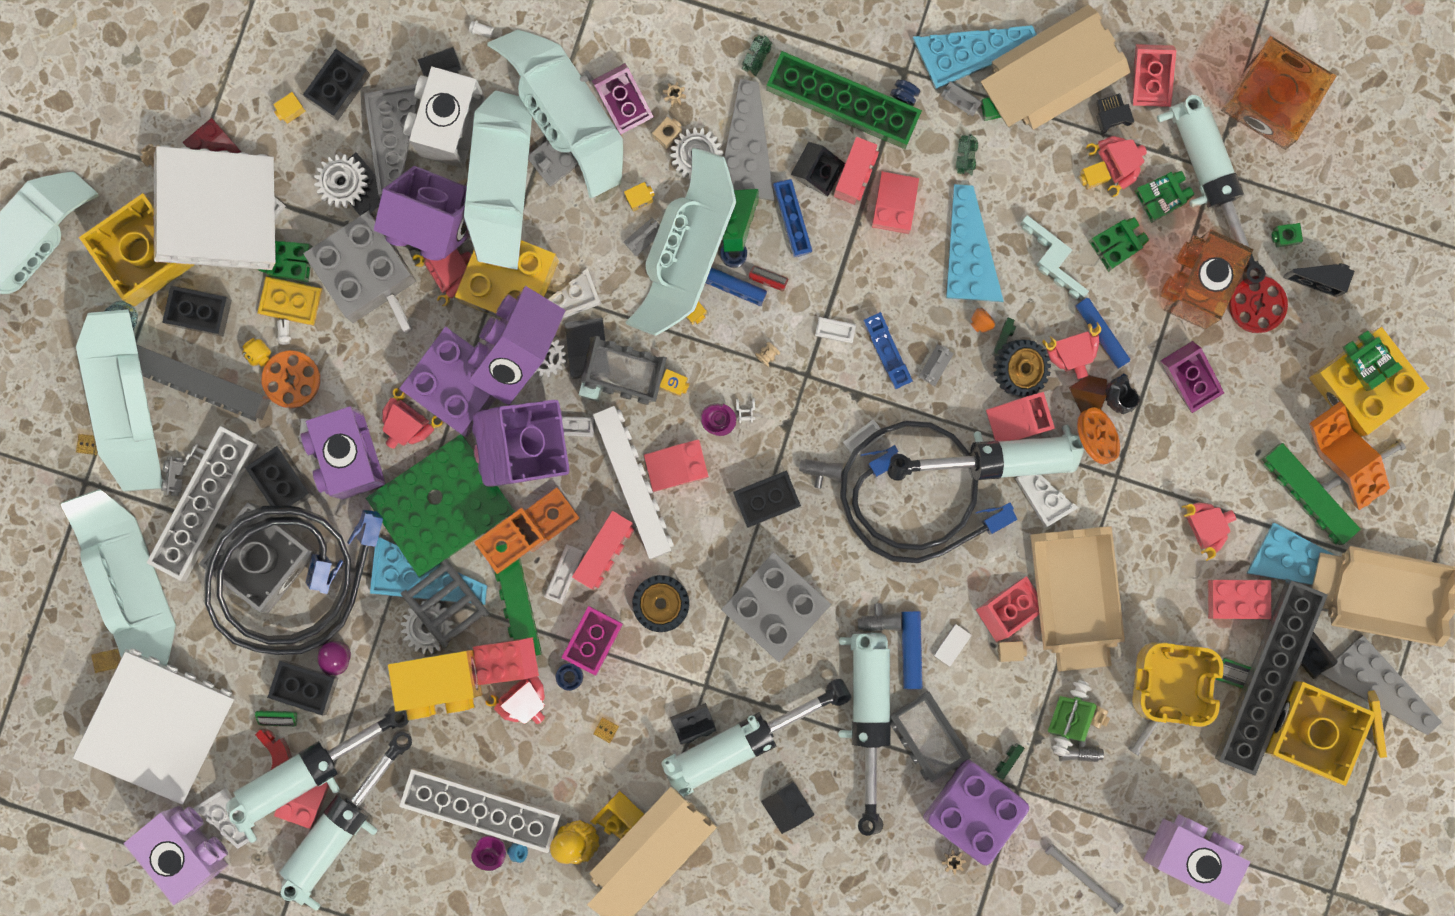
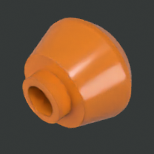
(982, 320)

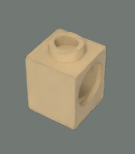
(667, 141)
(1011, 651)

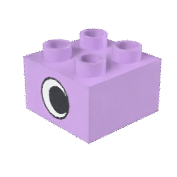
(177, 853)
(1203, 864)

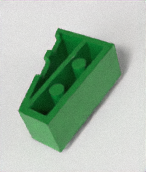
(740, 220)

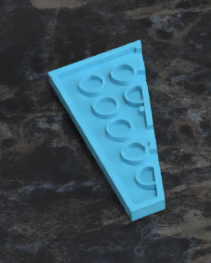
(964, 53)
(970, 259)
(1286, 556)
(394, 574)

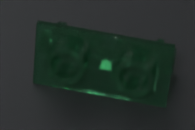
(761, 47)
(968, 146)

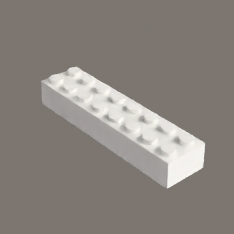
(632, 482)
(202, 504)
(480, 810)

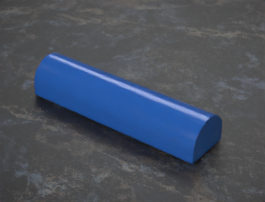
(792, 218)
(736, 286)
(1106, 337)
(911, 650)

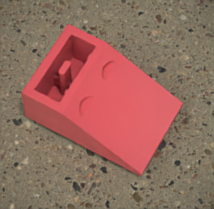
(1020, 418)

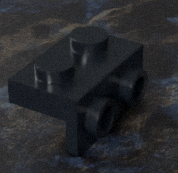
(444, 60)
(1317, 657)
(693, 724)

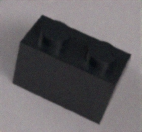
(818, 168)
(787, 807)

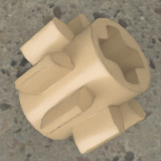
(676, 89)
(148, 155)
(1100, 717)
(957, 865)

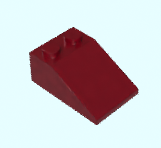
(211, 137)

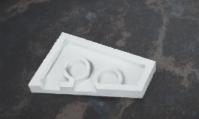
(577, 295)
(1045, 499)
(215, 813)

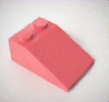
(1153, 75)
(895, 202)
(676, 465)
(1010, 609)
(305, 808)

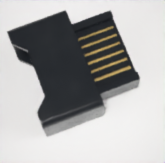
(1113, 113)

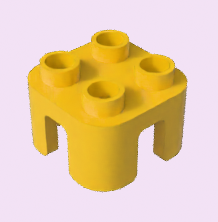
(1177, 684)

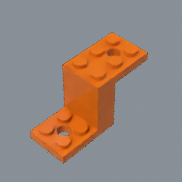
(1349, 455)
(526, 530)

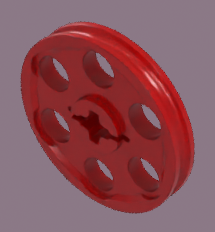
(1263, 312)

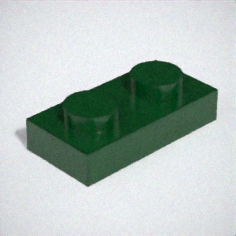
(1007, 330)
(1013, 753)

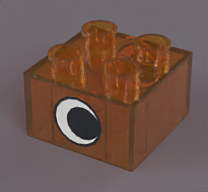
(1278, 93)
(1207, 279)

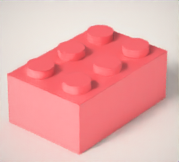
(856, 171)
(1239, 599)
(505, 661)

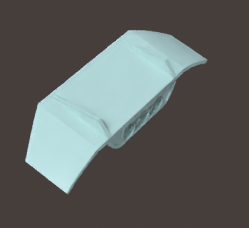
(564, 107)
(498, 179)
(31, 224)
(686, 245)
(118, 400)
(120, 577)

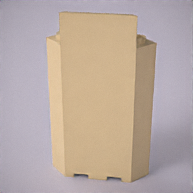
(1055, 70)
(1388, 594)
(1078, 596)
(649, 855)

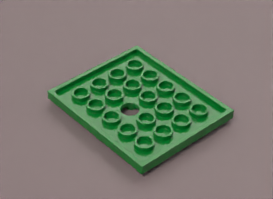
(438, 531)

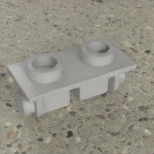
(961, 98)
(642, 237)
(936, 365)
(172, 468)

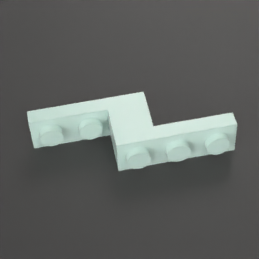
(1053, 258)

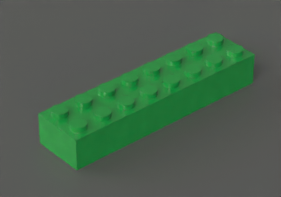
(843, 100)

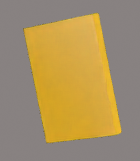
(289, 301)
(1377, 724)

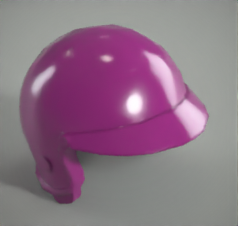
(718, 419)
(334, 657)
(488, 853)

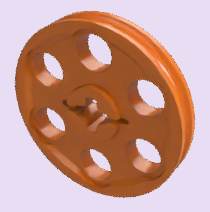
(295, 371)
(1098, 436)

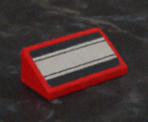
(768, 278)

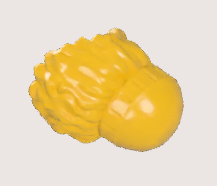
(575, 843)

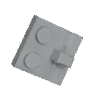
(551, 163)

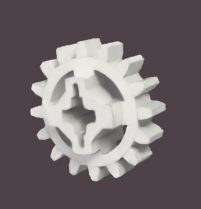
(552, 367)

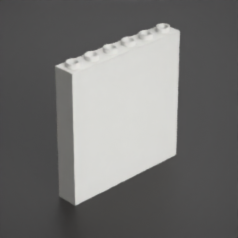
(214, 208)
(154, 726)

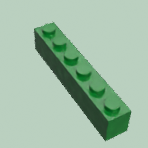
(1310, 494)
(517, 602)

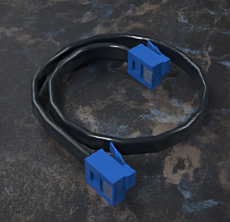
(880, 466)

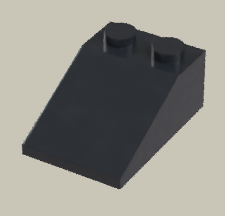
(1327, 279)
(578, 341)

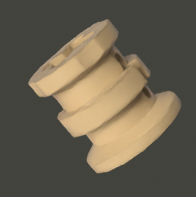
(767, 354)

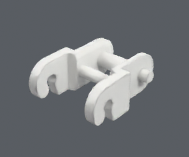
(745, 410)
(195, 448)

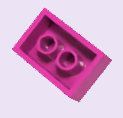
(592, 640)

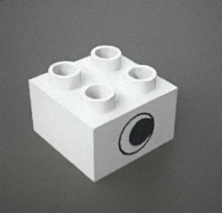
(444, 117)

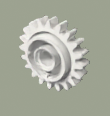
(684, 149)
(347, 191)
(416, 633)

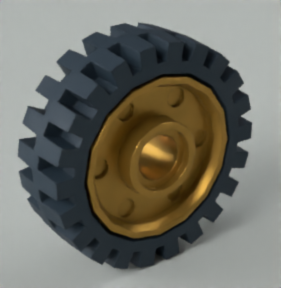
(1034, 367)
(645, 603)

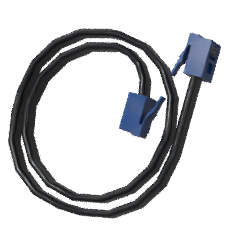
(317, 576)

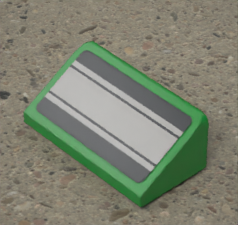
(1234, 673)
(276, 718)

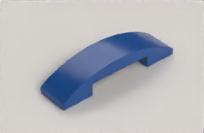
(887, 350)

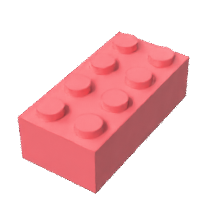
(602, 551)

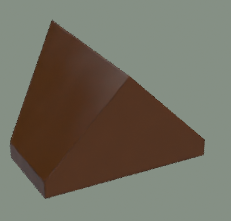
(1089, 392)

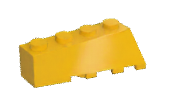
(618, 815)

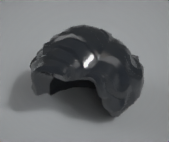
(1121, 396)

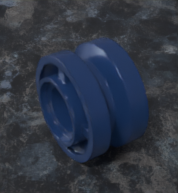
(905, 92)
(734, 262)
(560, 679)

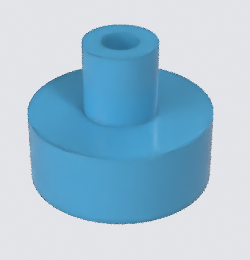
(517, 853)

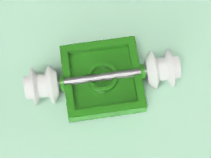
(1072, 718)

